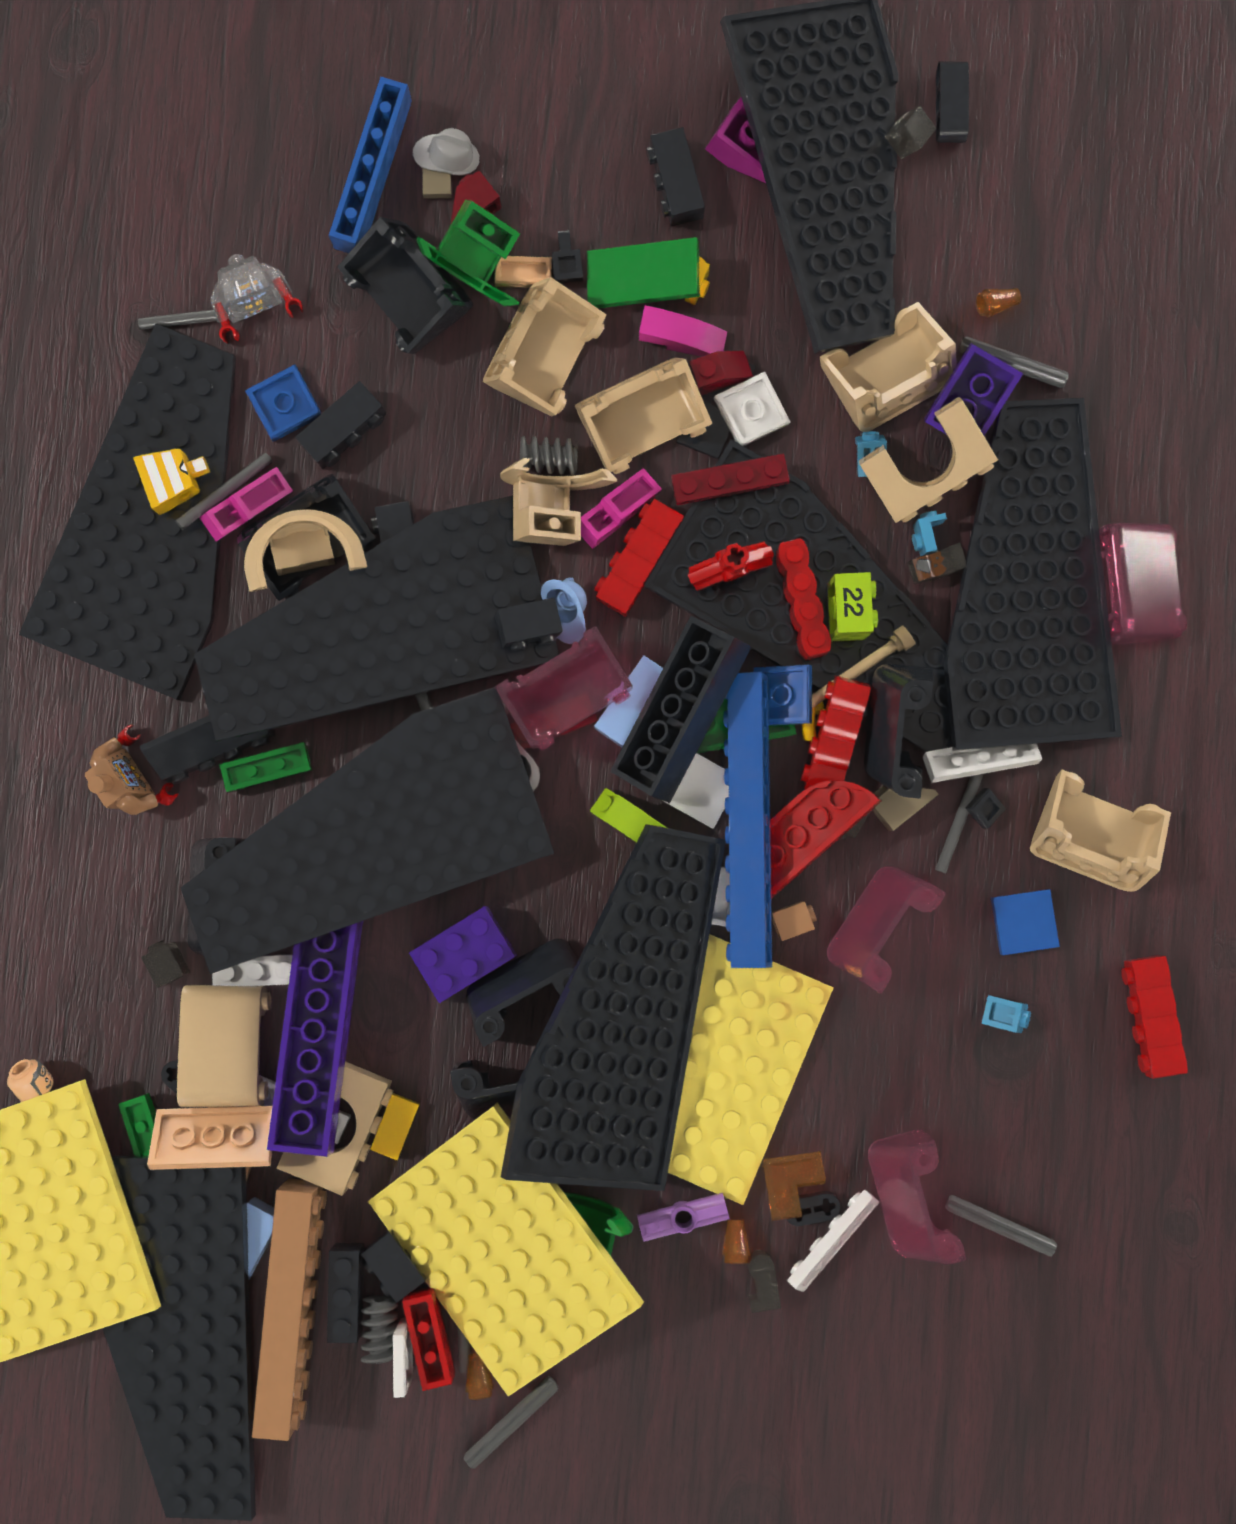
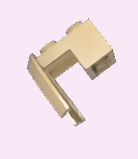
(543, 503)
(299, 544)

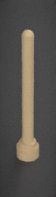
(900, 640)

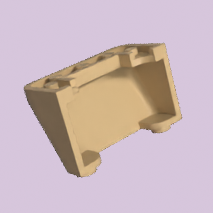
(543, 345)
(893, 370)
(643, 413)
(1099, 836)
(221, 1046)

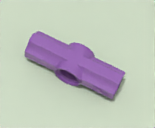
(663, 1221)

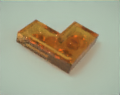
(783, 1178)

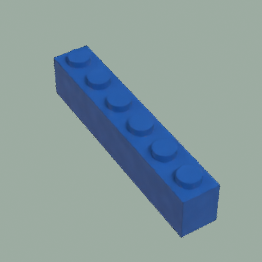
(371, 164)

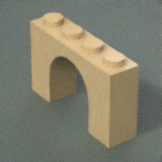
(969, 456)
(336, 1172)

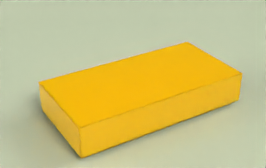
(395, 1126)

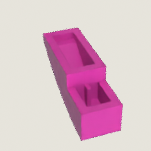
(680, 332)
(246, 504)
(618, 507)

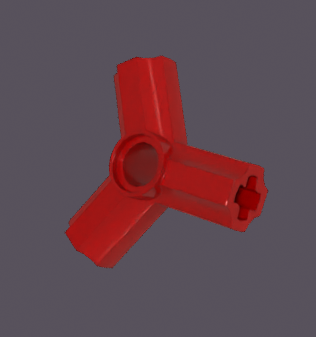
(730, 564)

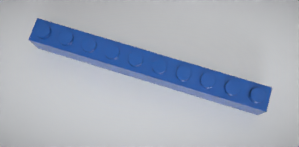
(748, 822)

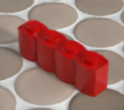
(639, 557)
(800, 591)
(838, 731)
(1155, 1016)

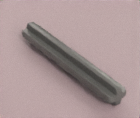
(1023, 364)
(1001, 1225)
(511, 1422)

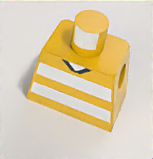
(170, 477)

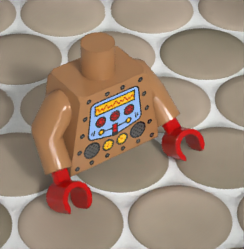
(119, 780)

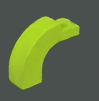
(622, 814)

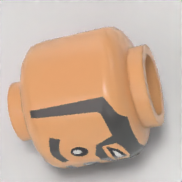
(29, 1079)

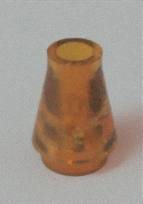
(996, 300)
(736, 1243)
(478, 1379)

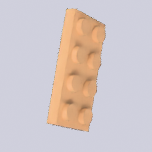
(210, 1138)

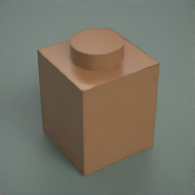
(793, 920)

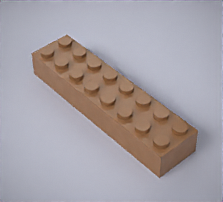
(289, 1310)

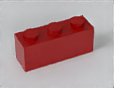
(429, 1338)

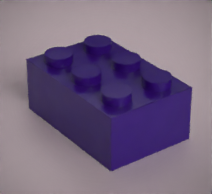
(982, 385)
(462, 954)

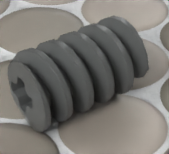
(550, 455)
(381, 1328)

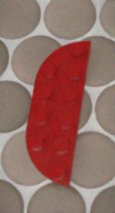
(813, 825)

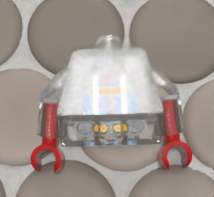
(248, 289)

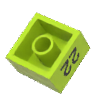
(851, 606)

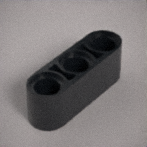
(952, 102)

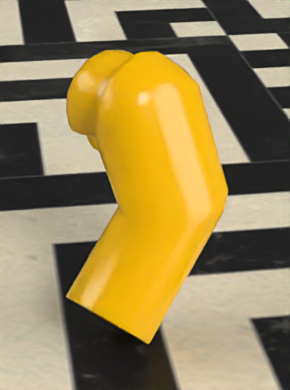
(809, 730)

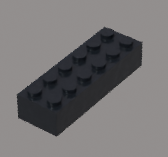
(680, 709)

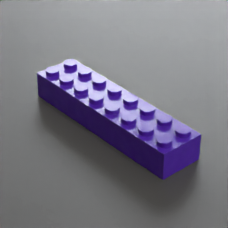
(314, 1043)

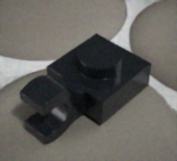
(566, 262)

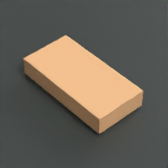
(522, 271)

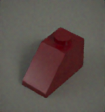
(478, 190)
(720, 370)

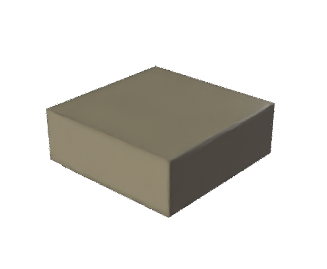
(436, 184)

